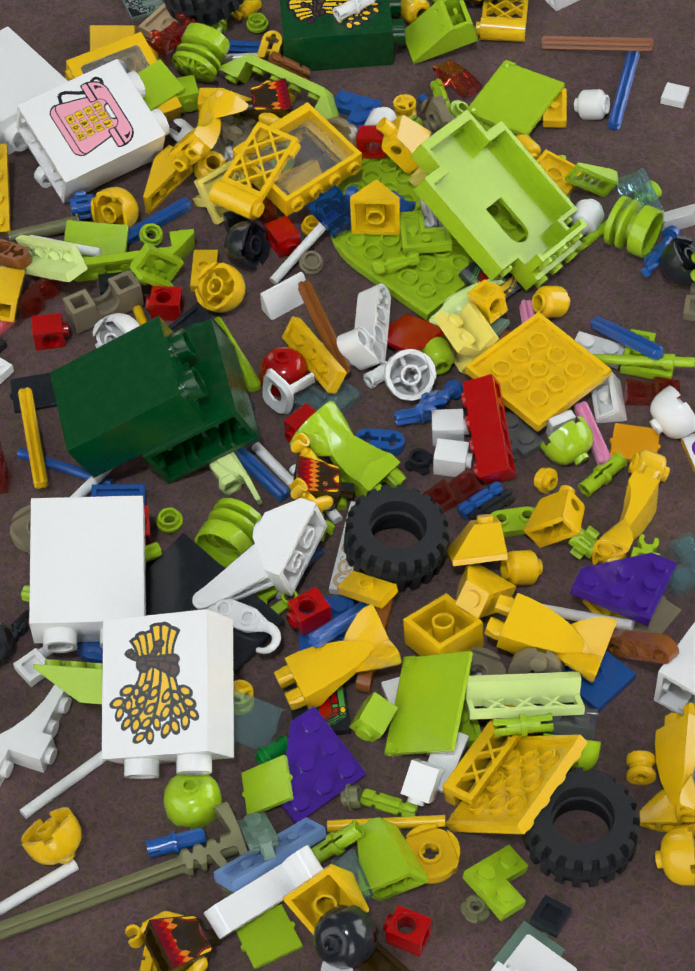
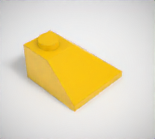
(479, 542)

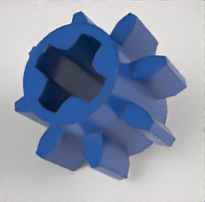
(81, 204)

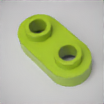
(513, 520)

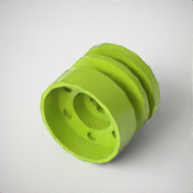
(201, 52)
(633, 226)
(228, 530)

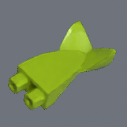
(357, 459)

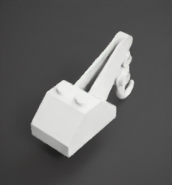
(279, 557)

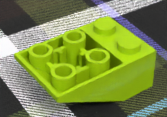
(439, 30)
(77, 679)

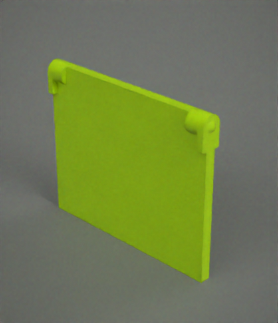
(515, 97)
(429, 704)

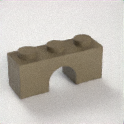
(121, 297)

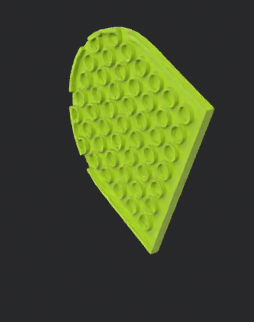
(436, 276)

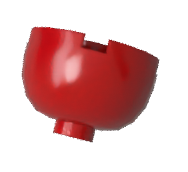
(286, 363)

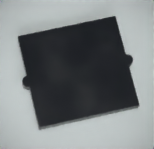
(41, 389)

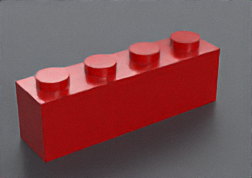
(488, 429)

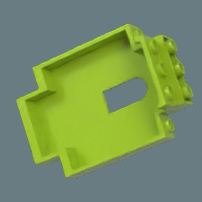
(475, 169)

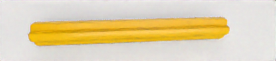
(33, 438)

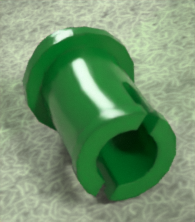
(272, 750)

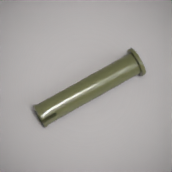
(43, 230)

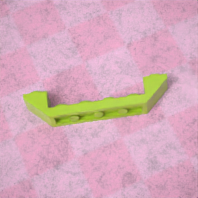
(243, 67)
(181, 244)

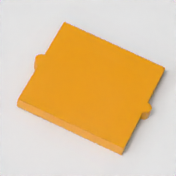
(633, 439)

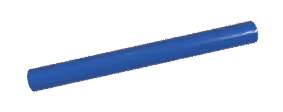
(64, 467)

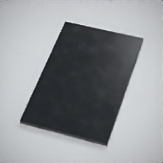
(182, 573)

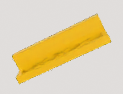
(473, 762)

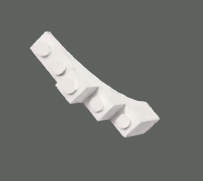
(31, 740)

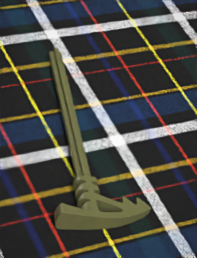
(185, 863)

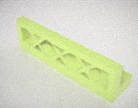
(56, 262)
(523, 692)

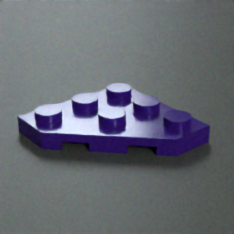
(626, 585)
(318, 765)

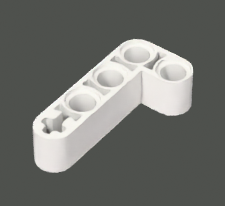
(367, 342)
(262, 893)

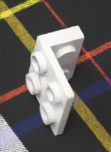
(533, 956)

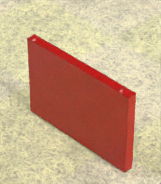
(411, 333)

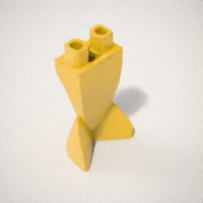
(204, 136)
(637, 513)
(539, 627)
(326, 668)
(675, 764)

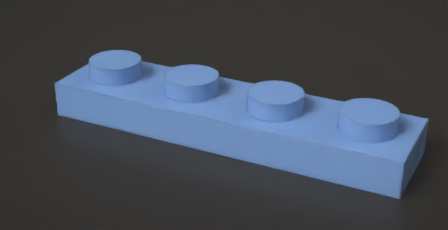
(250, 867)

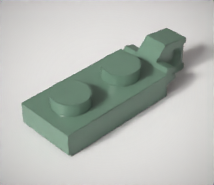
(259, 834)

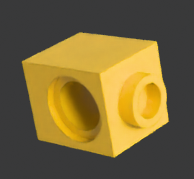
(489, 300)

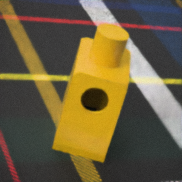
(401, 140)
(556, 517)

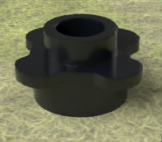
(419, 454)

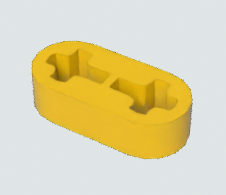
(264, 49)

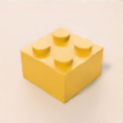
(442, 628)

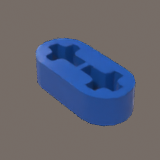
(382, 439)

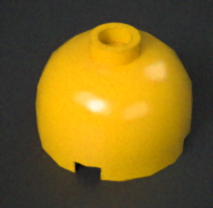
(114, 205)
(220, 287)
(54, 839)
(678, 855)

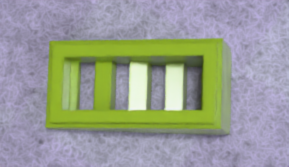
(604, 179)

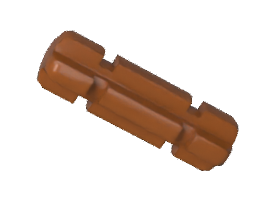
(289, 65)

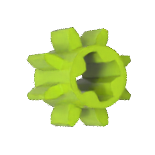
(584, 542)

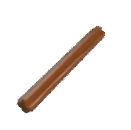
(597, 43)
(321, 322)

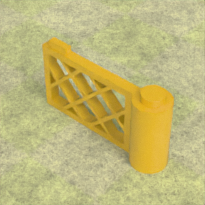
(503, 26)
(244, 199)

